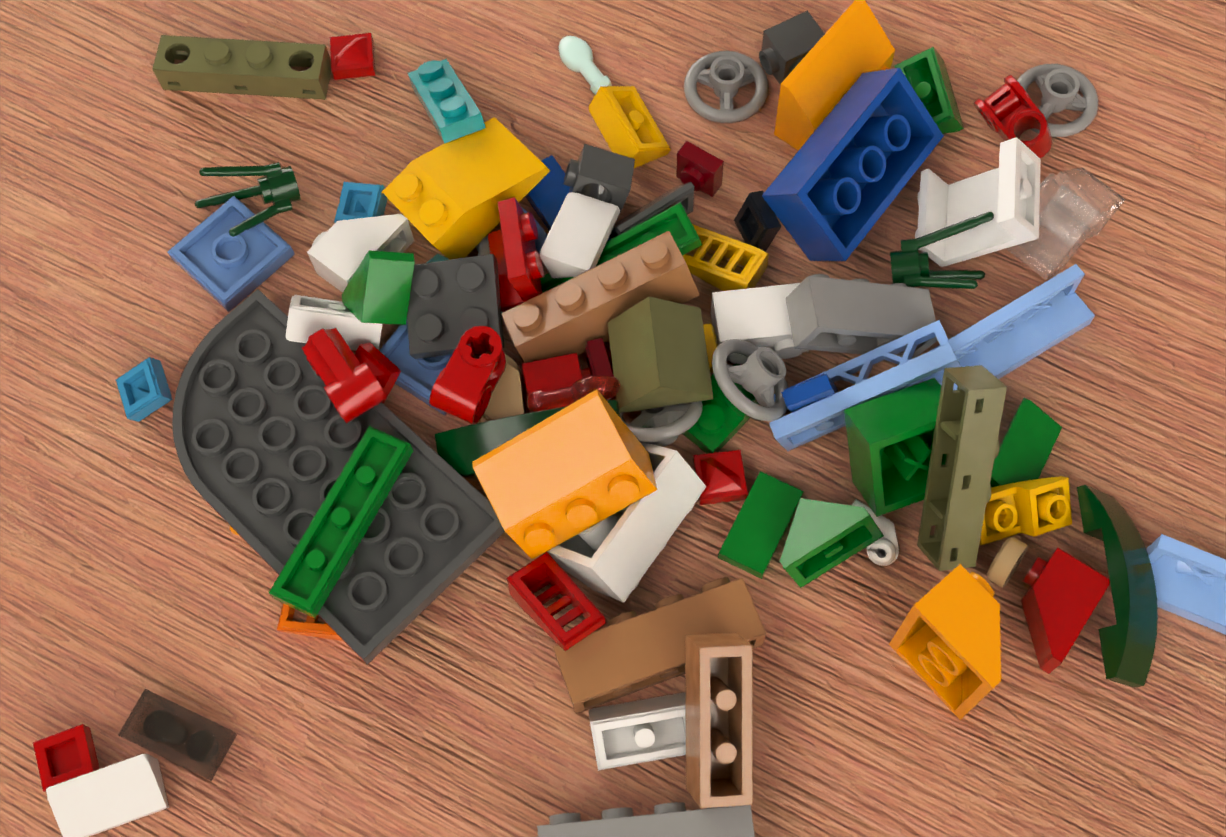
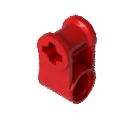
(1012, 112)
(468, 382)

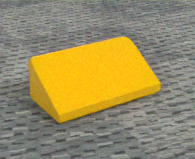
(627, 124)

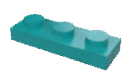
(446, 100)

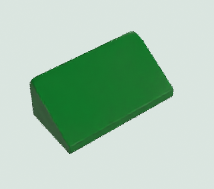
(932, 85)
(1025, 445)

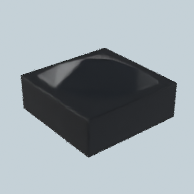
(757, 221)

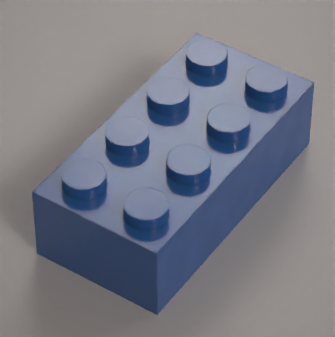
(853, 165)

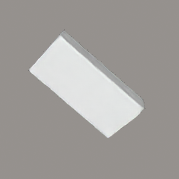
(578, 235)
(312, 314)
(639, 731)
(108, 797)

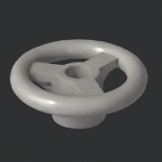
(726, 75)
(1060, 92)
(758, 375)
(664, 424)

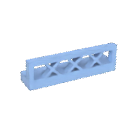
(1025, 326)
(829, 414)
(1189, 582)

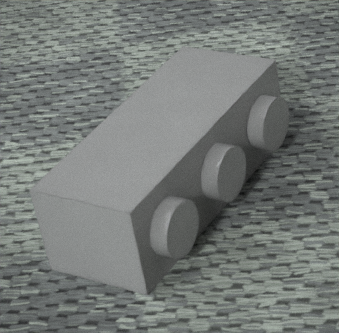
(856, 314)

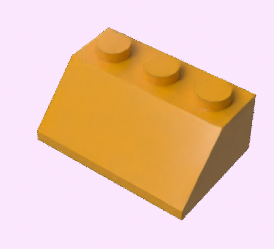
(829, 70)
(565, 474)
(954, 640)

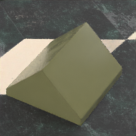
(659, 355)

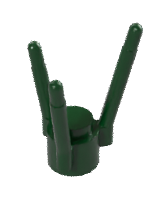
(276, 187)
(913, 267)

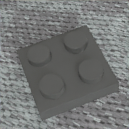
(451, 299)

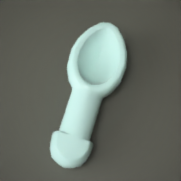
(579, 58)

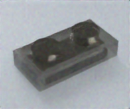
(178, 734)

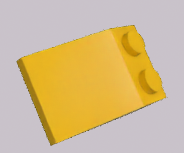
(458, 185)

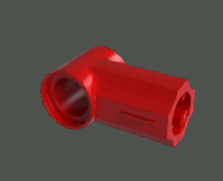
(347, 382)

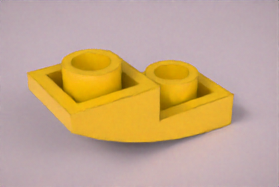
(1027, 508)

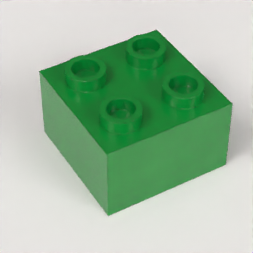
(893, 445)

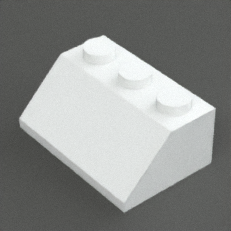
(623, 546)

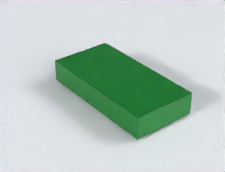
(760, 525)

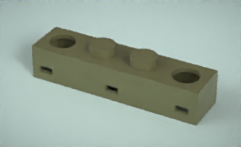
(243, 67)
(961, 488)

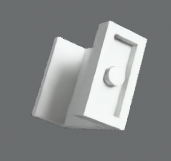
(1007, 192)

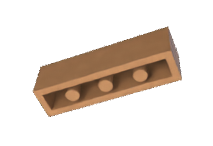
(579, 309)
(651, 646)

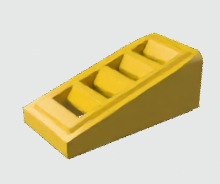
(738, 252)

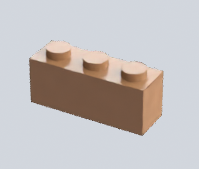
(718, 719)

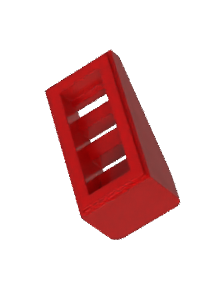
(536, 576)

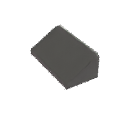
(682, 193)

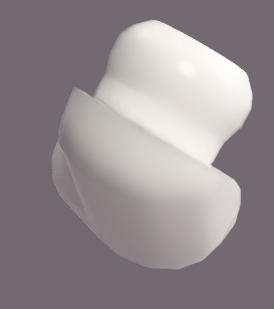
(886, 549)

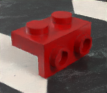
(516, 255)

